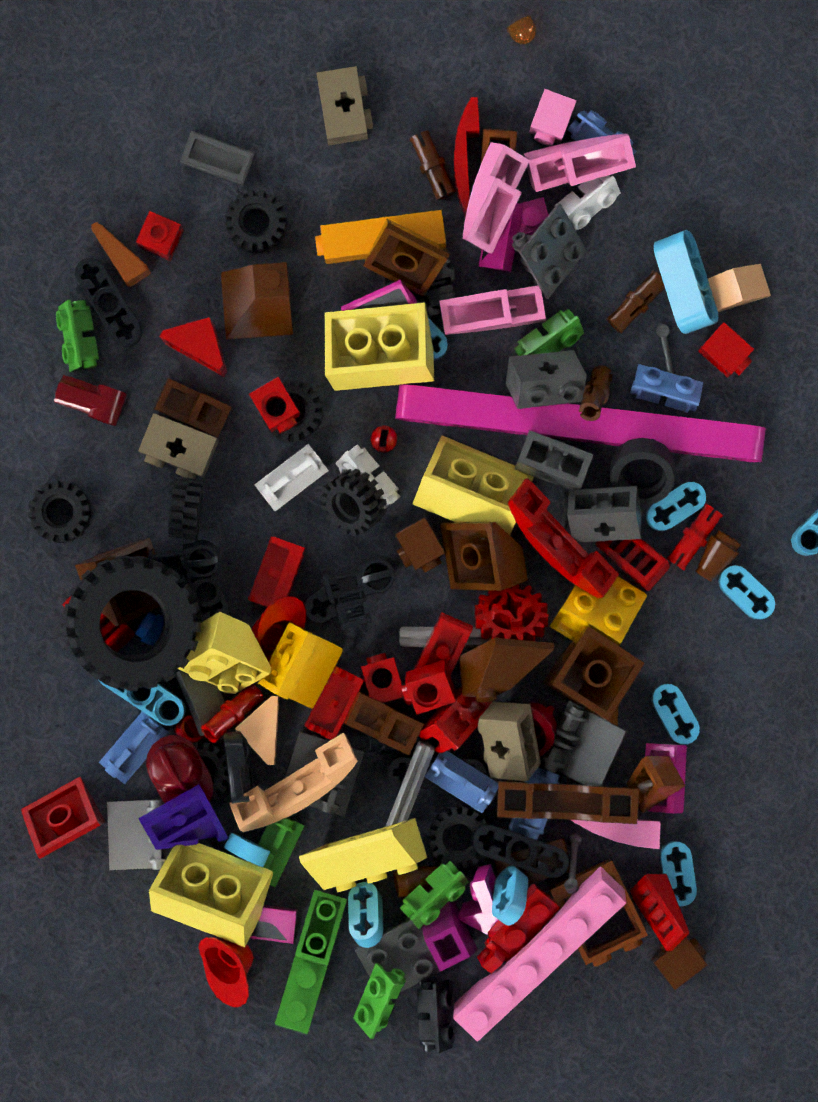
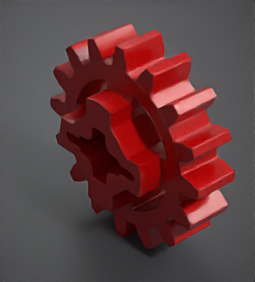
(511, 614)

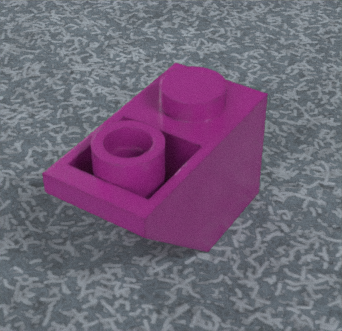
(449, 938)

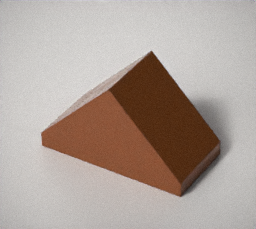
(656, 781)

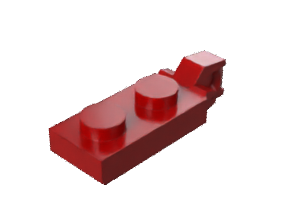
(444, 643)
(507, 941)

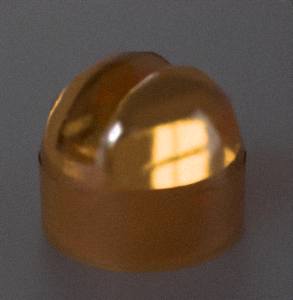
(523, 30)

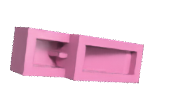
(579, 161)
(493, 196)
(493, 310)
(643, 834)

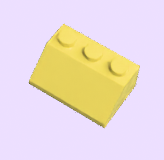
(378, 347)
(469, 485)
(366, 856)
(211, 892)

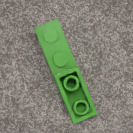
(310, 962)

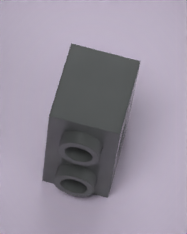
(545, 379)
(553, 461)
(604, 514)

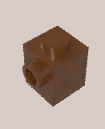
(419, 546)
(680, 963)

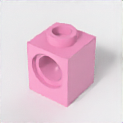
(552, 118)

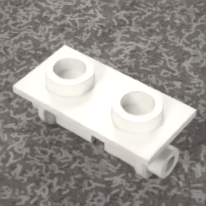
(597, 195)
(362, 460)
(291, 477)

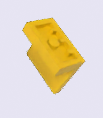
(608, 616)
(301, 666)

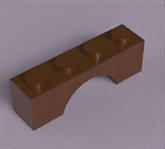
(567, 801)

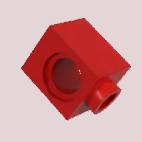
(160, 236)
(727, 351)
(269, 392)
(434, 674)
(387, 694)

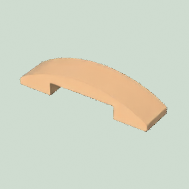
(298, 789)

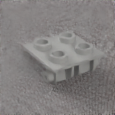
(127, 838)

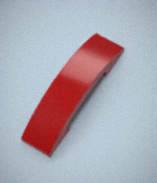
(467, 128)
(556, 545)

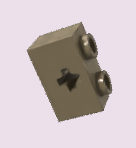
(340, 85)
(163, 433)
(509, 741)

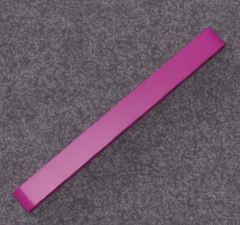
(564, 422)

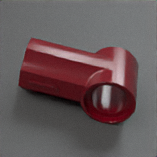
(97, 401)

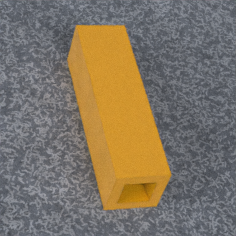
(355, 239)

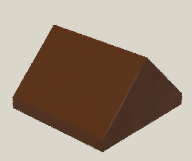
(406, 257)

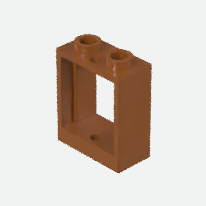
(628, 940)

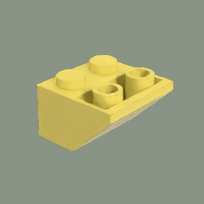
(227, 655)

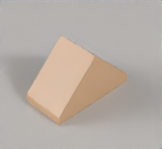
(739, 286)
(262, 728)

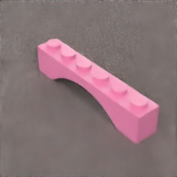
(507, 986)

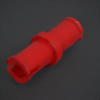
(695, 536)
(232, 713)

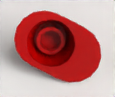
(274, 620)
(226, 969)

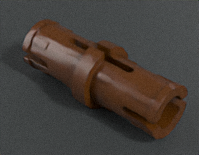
(432, 165)
(636, 302)
(596, 393)

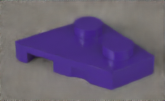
(183, 821)

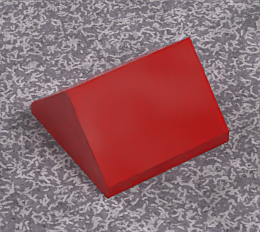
(199, 342)
(61, 817)

